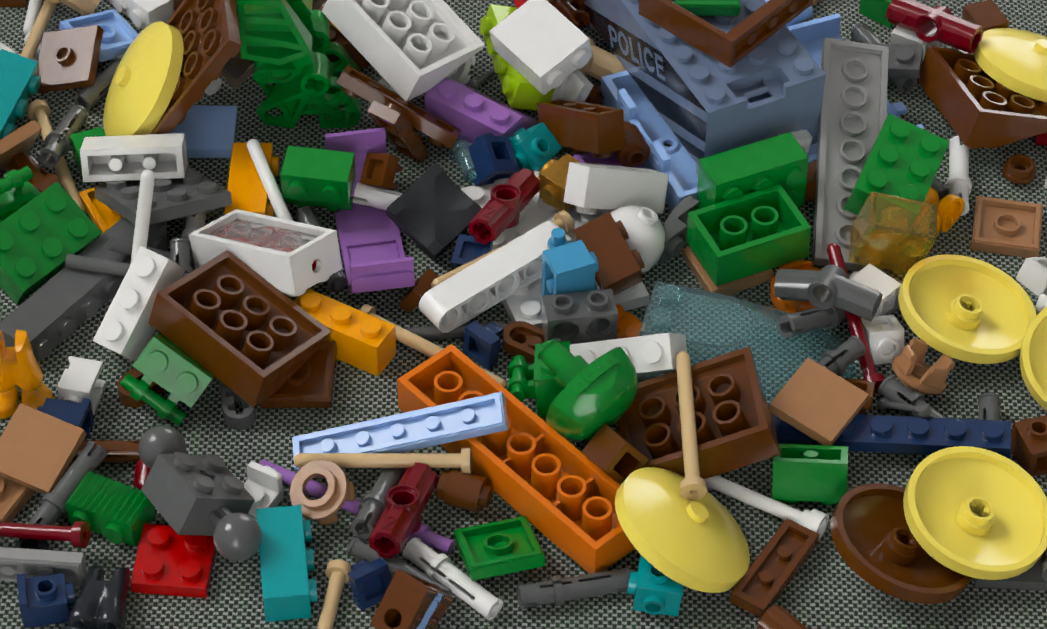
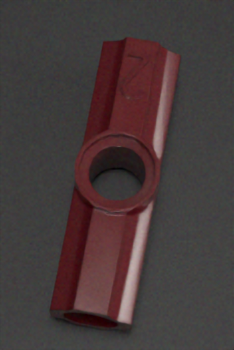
(948, 28)
(504, 206)
(403, 510)

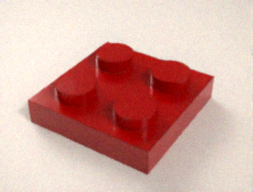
(173, 563)

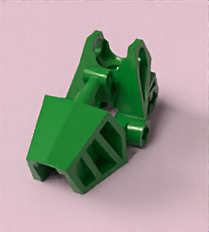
(290, 50)

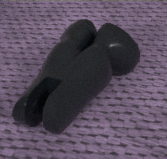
(100, 601)

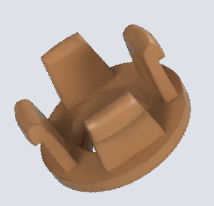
(918, 374)
(337, 493)

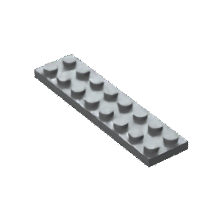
(847, 127)

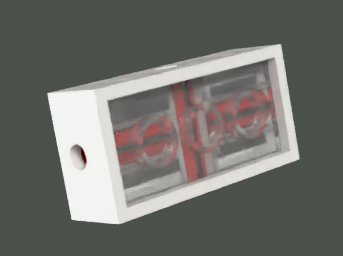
(278, 249)

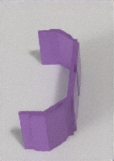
(367, 236)

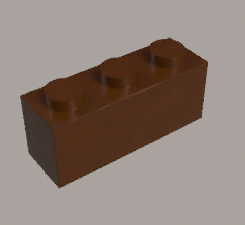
(584, 126)

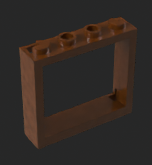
(723, 46)

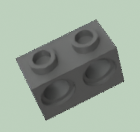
(580, 316)

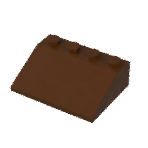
(975, 103)
(237, 327)
(730, 417)

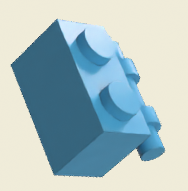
(567, 266)

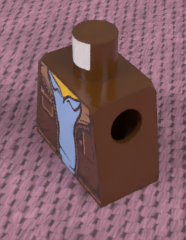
(411, 604)

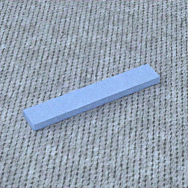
(411, 429)

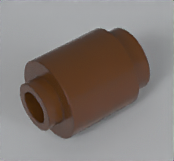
(636, 147)
(464, 490)

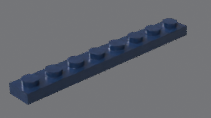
(909, 434)

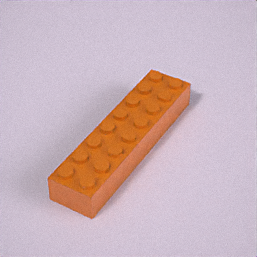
(528, 463)

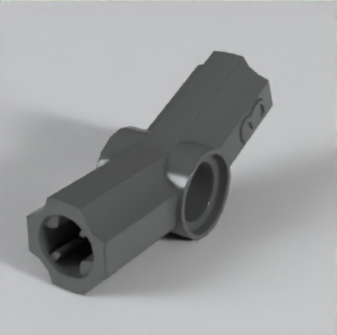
(827, 289)

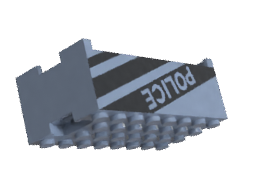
(703, 96)

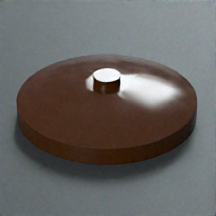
(881, 549)

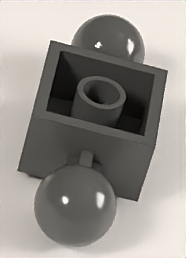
(198, 494)

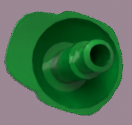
(589, 392)

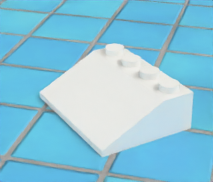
(406, 40)

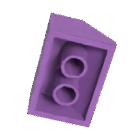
(473, 111)

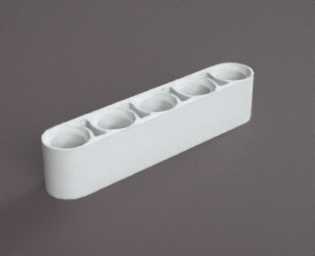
(488, 280)

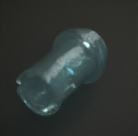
(461, 155)

